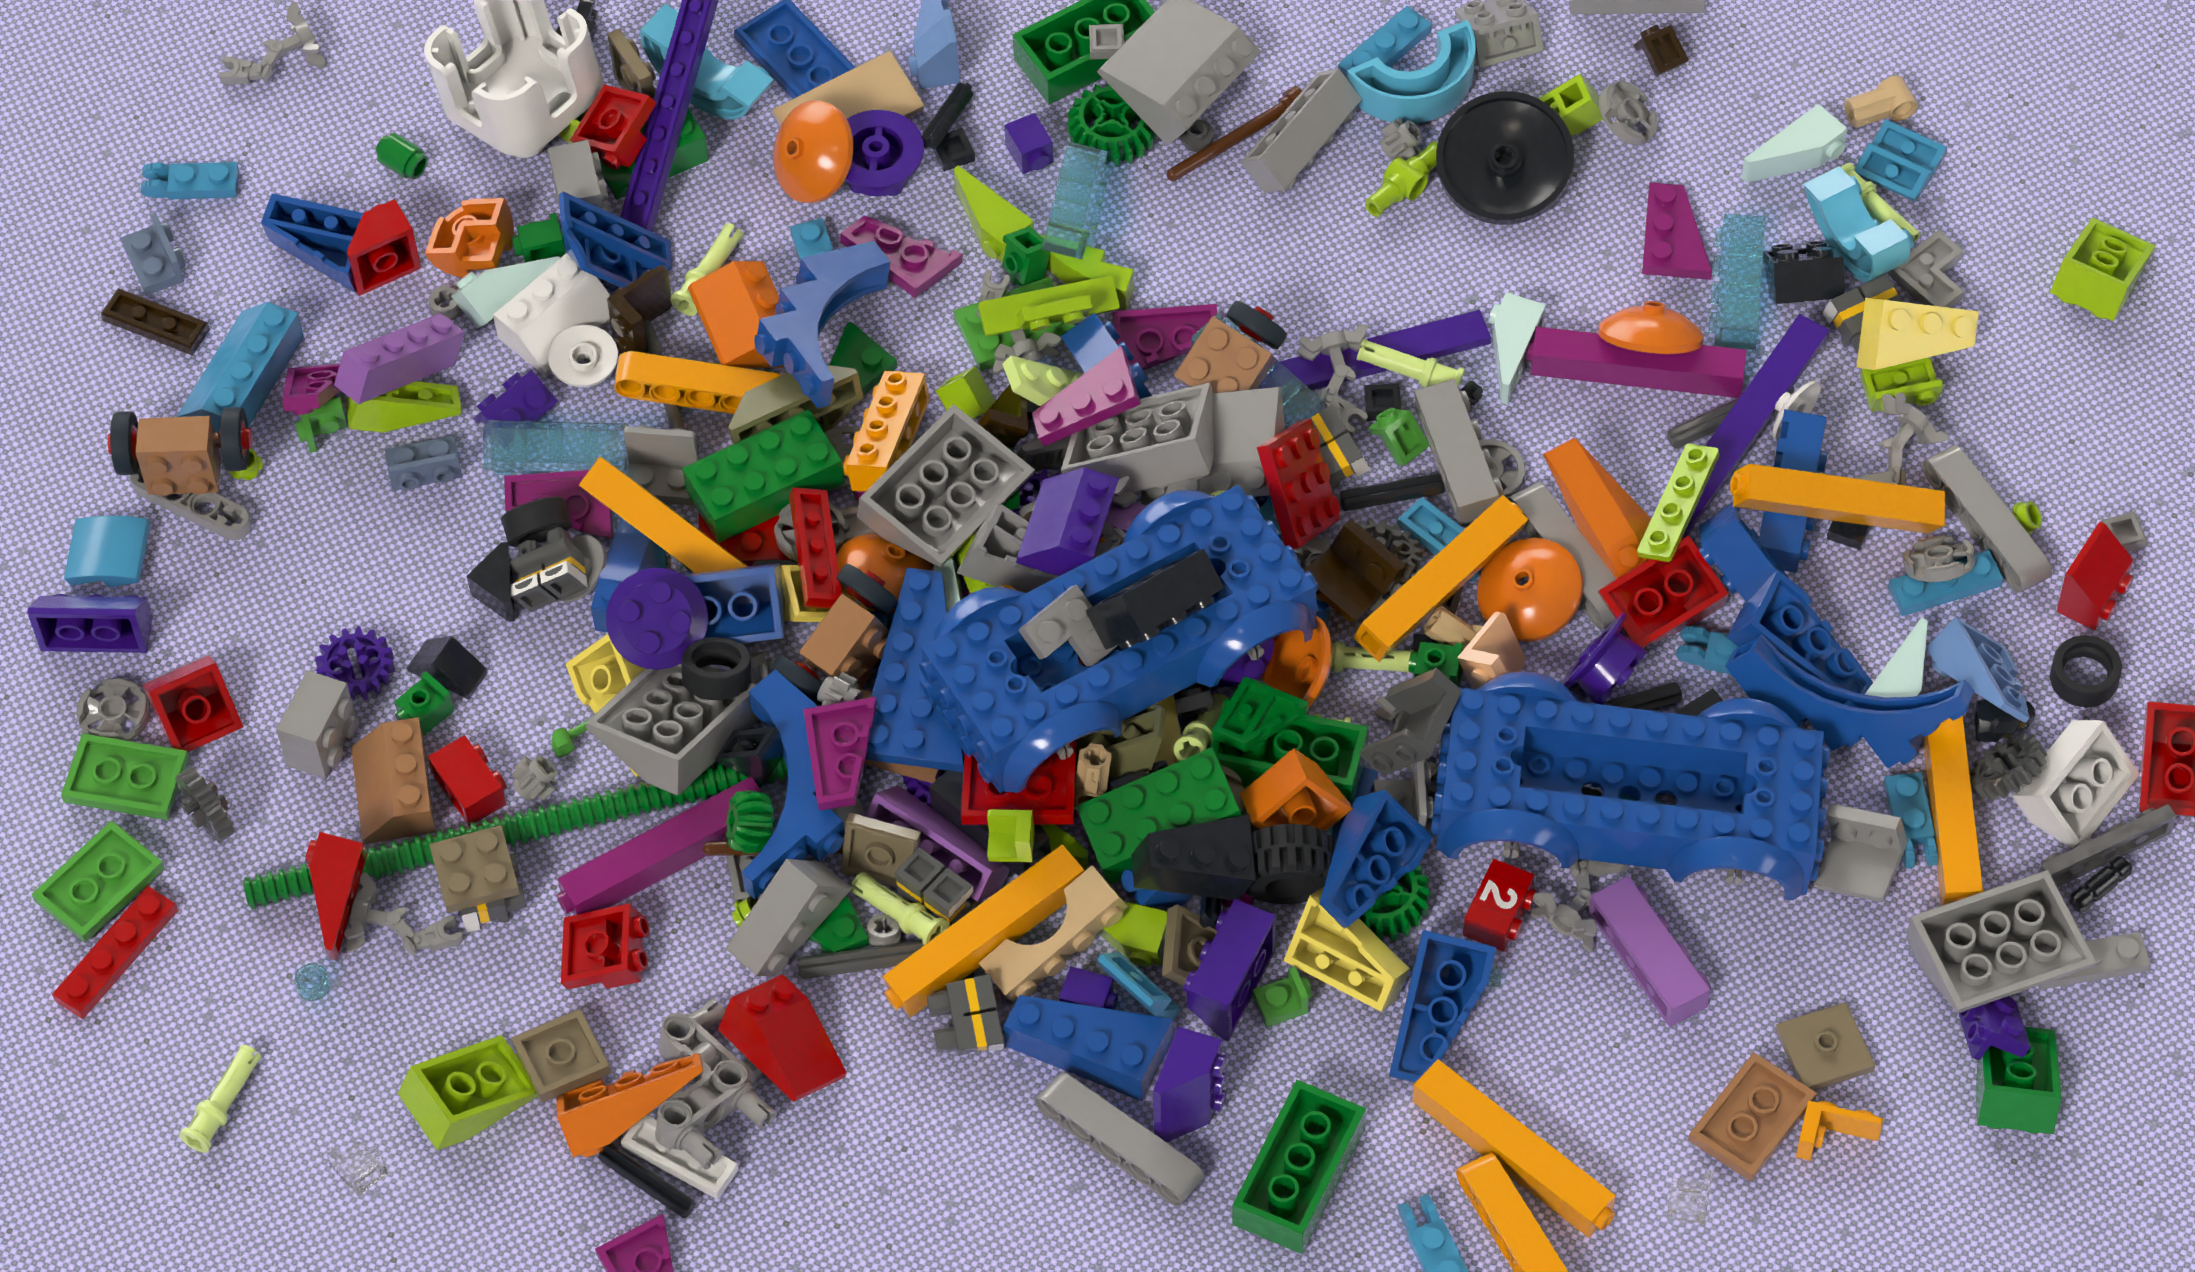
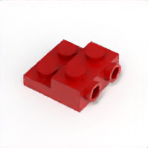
(615, 125)
(604, 947)

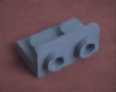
(153, 257)
(423, 463)

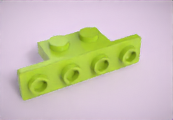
(1048, 306)
(1678, 502)

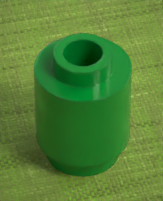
(401, 156)

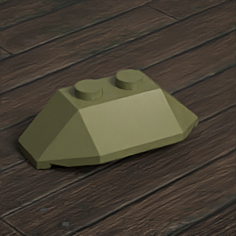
(783, 399)
(1136, 746)

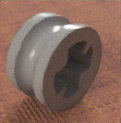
(442, 294)
(883, 923)

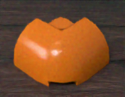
(471, 237)

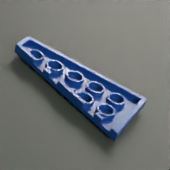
(905, 723)

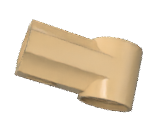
(1889, 100)
(1449, 629)
(1092, 773)

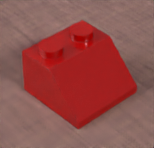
(382, 248)
(2096, 579)
(193, 705)

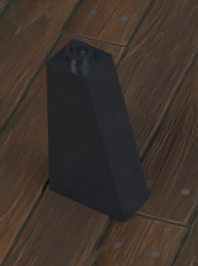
(947, 801)

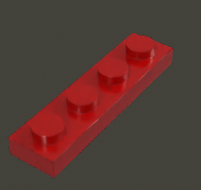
(815, 547)
(115, 952)

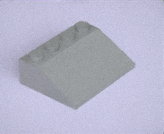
(1178, 65)
(1240, 425)
(1152, 443)
(943, 488)
(667, 730)
(1999, 942)

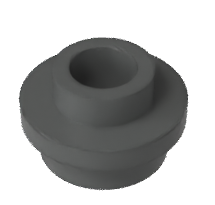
(1198, 142)

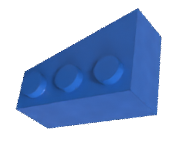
(313, 234)
(1094, 341)
(1736, 552)

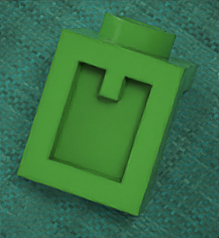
(322, 420)
(1400, 434)
(1283, 998)

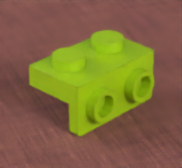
(1913, 379)

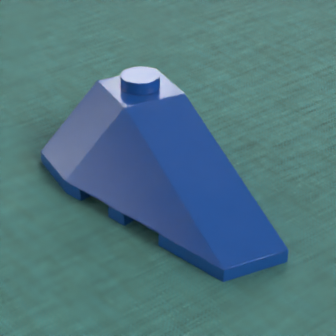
(627, 554)
(1786, 619)
(1371, 854)
(1441, 994)

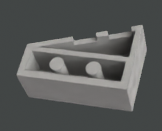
(995, 553)
(786, 915)

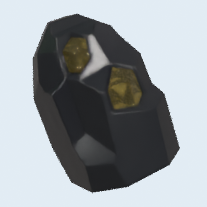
(1994, 723)

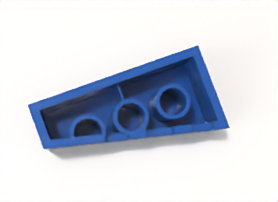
(1796, 450)
(1091, 1042)

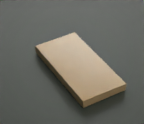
(871, 86)

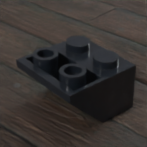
(1804, 272)

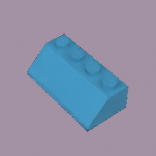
(246, 363)

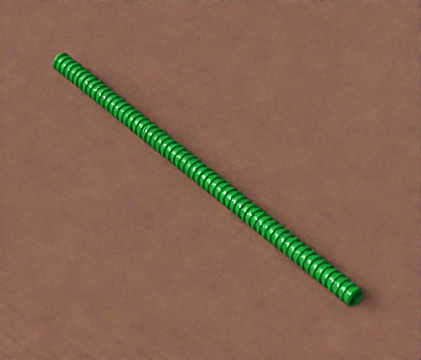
(515, 829)

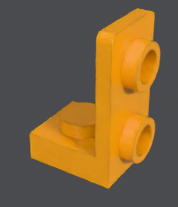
(1828, 1116)

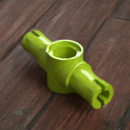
(1403, 180)

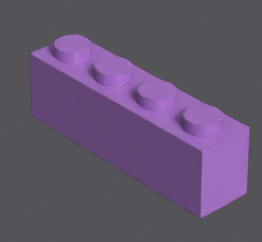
(399, 358)
(940, 840)
(1650, 950)

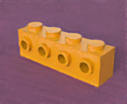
(886, 427)

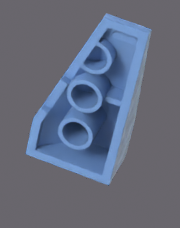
(935, 46)
(1982, 662)

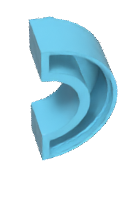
(719, 87)
(1423, 92)
(1864, 243)

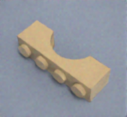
(1090, 908)

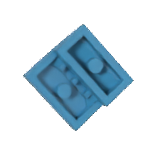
(1900, 160)
(107, 550)
(1138, 985)

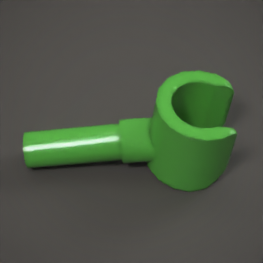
(562, 739)

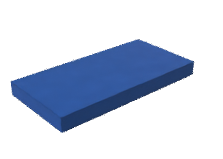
(791, 49)

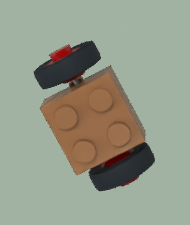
(1230, 358)
(179, 452)
(846, 638)

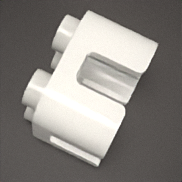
(522, 77)

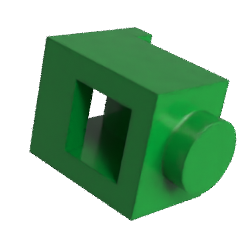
(539, 240)
(1025, 262)
(1437, 656)
(427, 701)

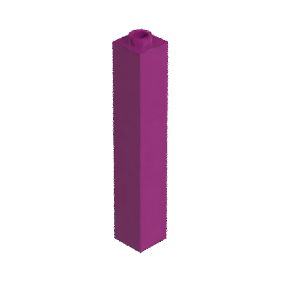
(1591, 359)
(648, 856)

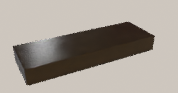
(155, 321)

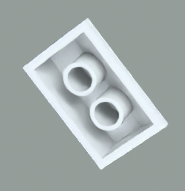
(547, 306)
(2079, 783)

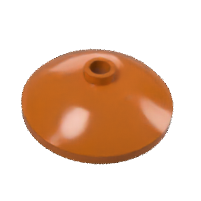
(813, 151)
(1651, 330)
(881, 558)
(1547, 598)
(1301, 666)

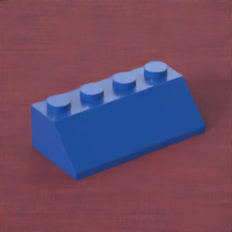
(743, 602)

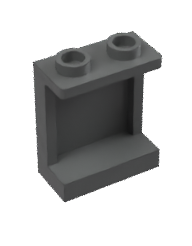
(1424, 712)

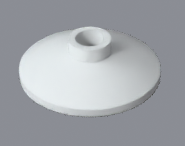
(583, 343)
(1801, 400)

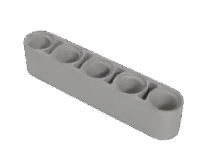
(1987, 518)
(1551, 522)
(1119, 1138)

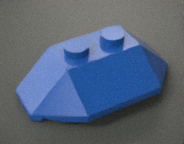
(609, 244)

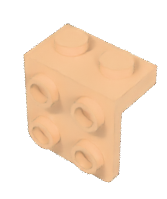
(1492, 652)

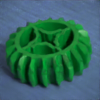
(1112, 125)
(1398, 909)

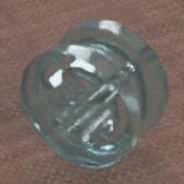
(319, 989)

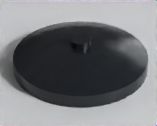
(1505, 157)

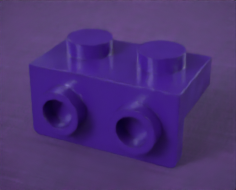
(522, 400)
(1995, 1025)

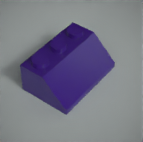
(1067, 521)
(91, 623)
(1231, 967)
(1189, 1085)

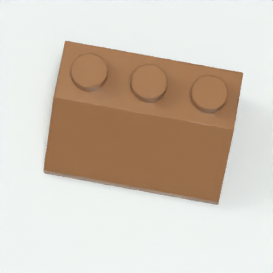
(393, 782)

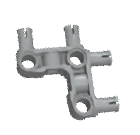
(716, 1092)

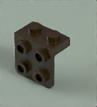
(635, 303)
(1007, 418)

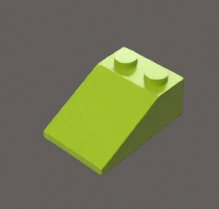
(2101, 269)
(466, 1091)

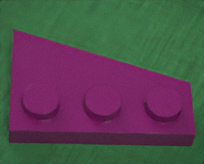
(913, 263)
(1160, 333)

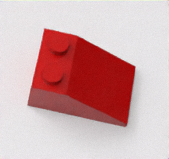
(1665, 595)
(2168, 758)
(335, 876)
(782, 1037)

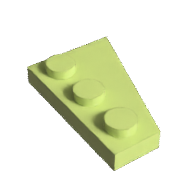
(1037, 380)

